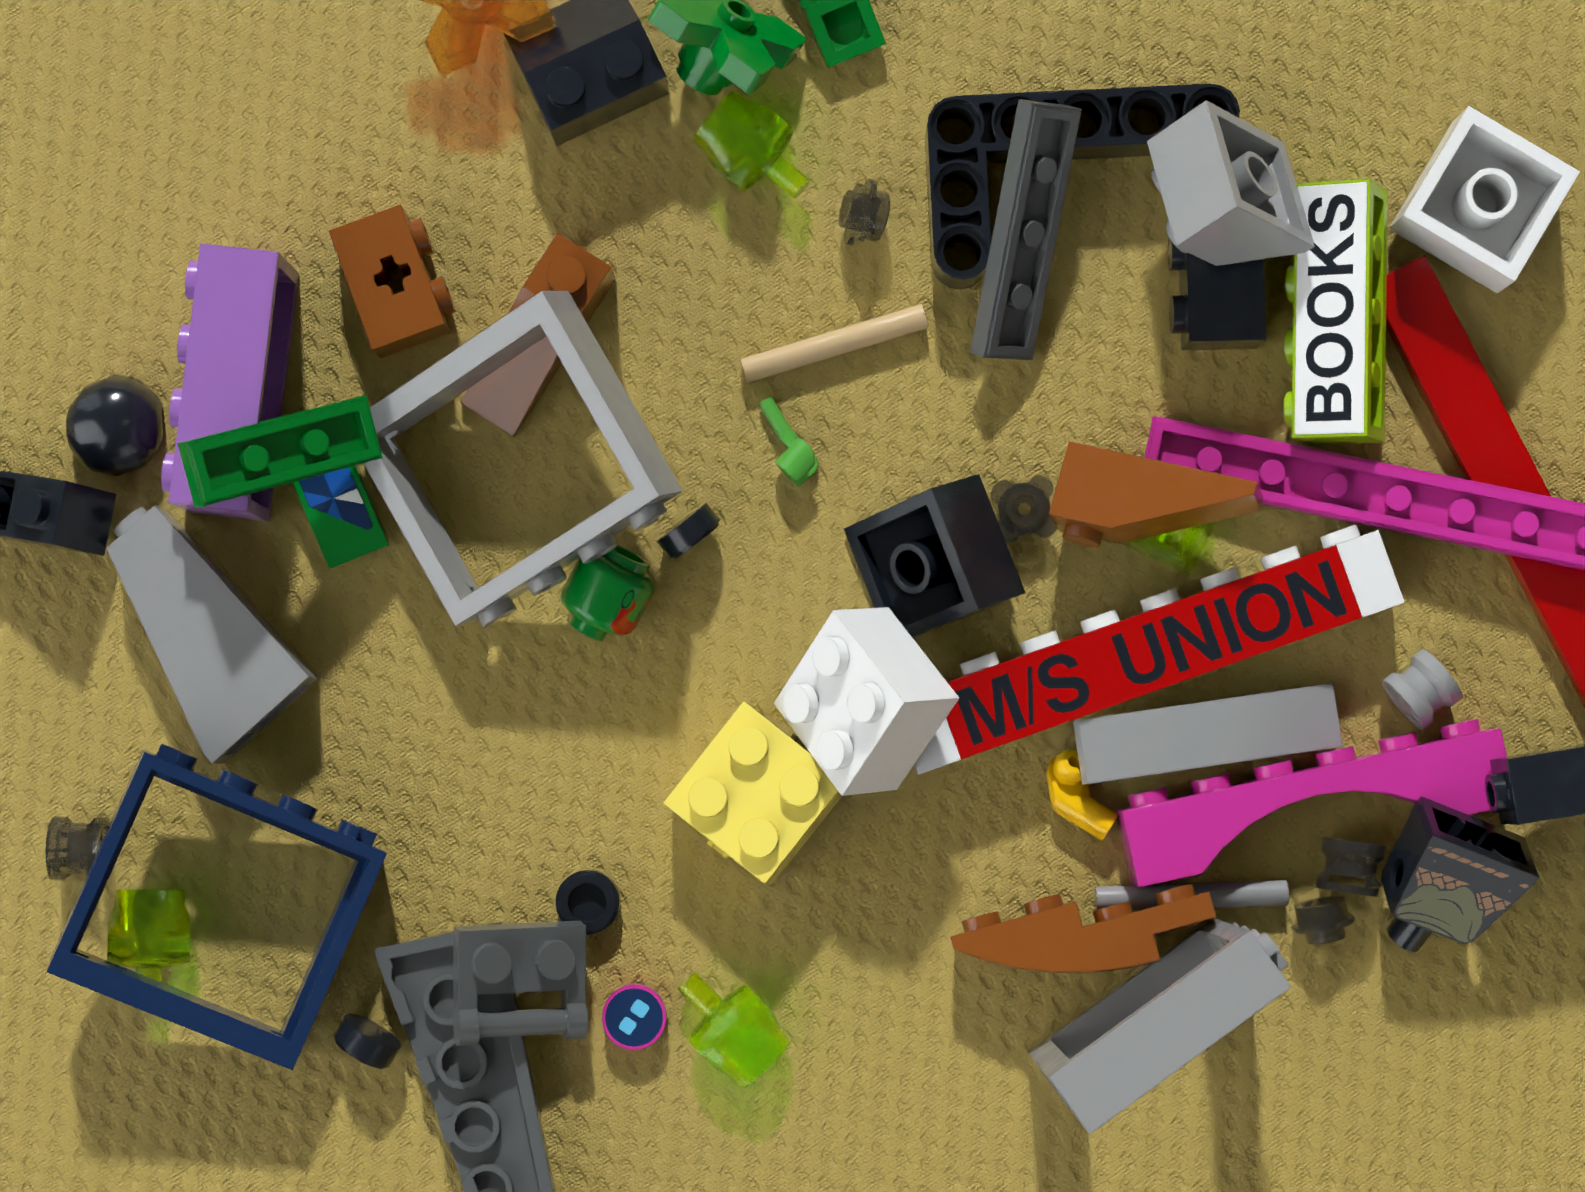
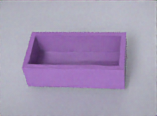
(232, 360)

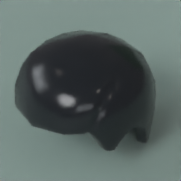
(115, 425)

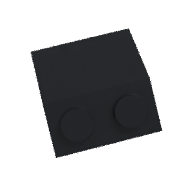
(590, 67)
(936, 556)

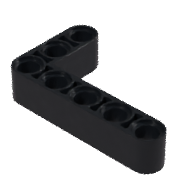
(990, 145)

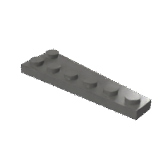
(478, 1090)

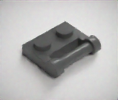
(518, 961)

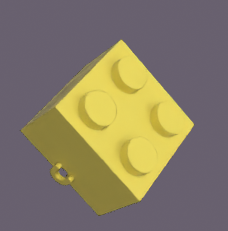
(755, 794)

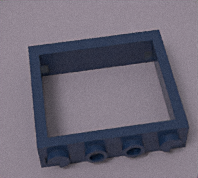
(184, 1008)

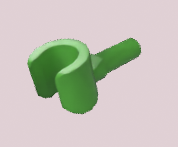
(799, 459)

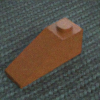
(515, 388)
(1137, 497)

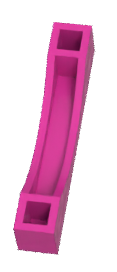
(1185, 833)

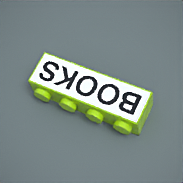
(1339, 316)

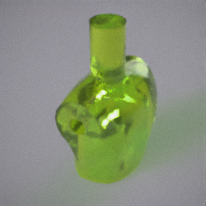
(747, 143)
(149, 930)
(736, 1031)

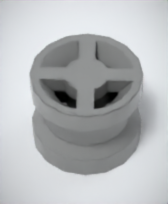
(1422, 689)

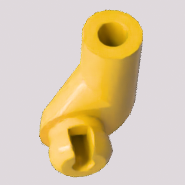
(1073, 799)

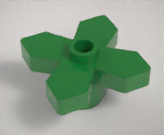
(725, 43)

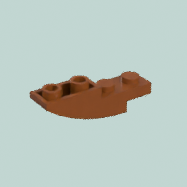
(1056, 941)

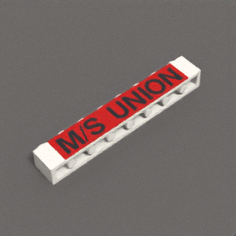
(1163, 644)

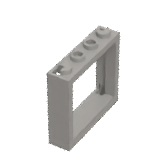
(559, 319)
(1160, 1019)

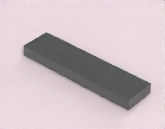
(1025, 230)

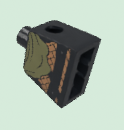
(1452, 875)

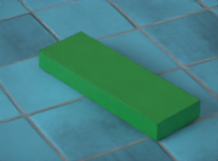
(279, 451)

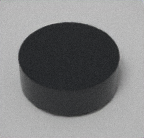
(689, 531)
(588, 898)
(367, 1041)

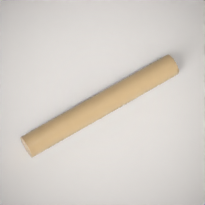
(834, 343)

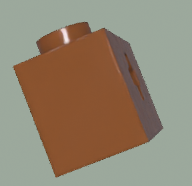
(366, 254)

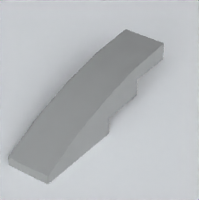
(1207, 733)

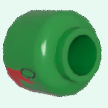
(608, 593)

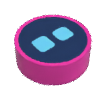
(634, 1016)

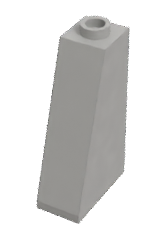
(211, 641)

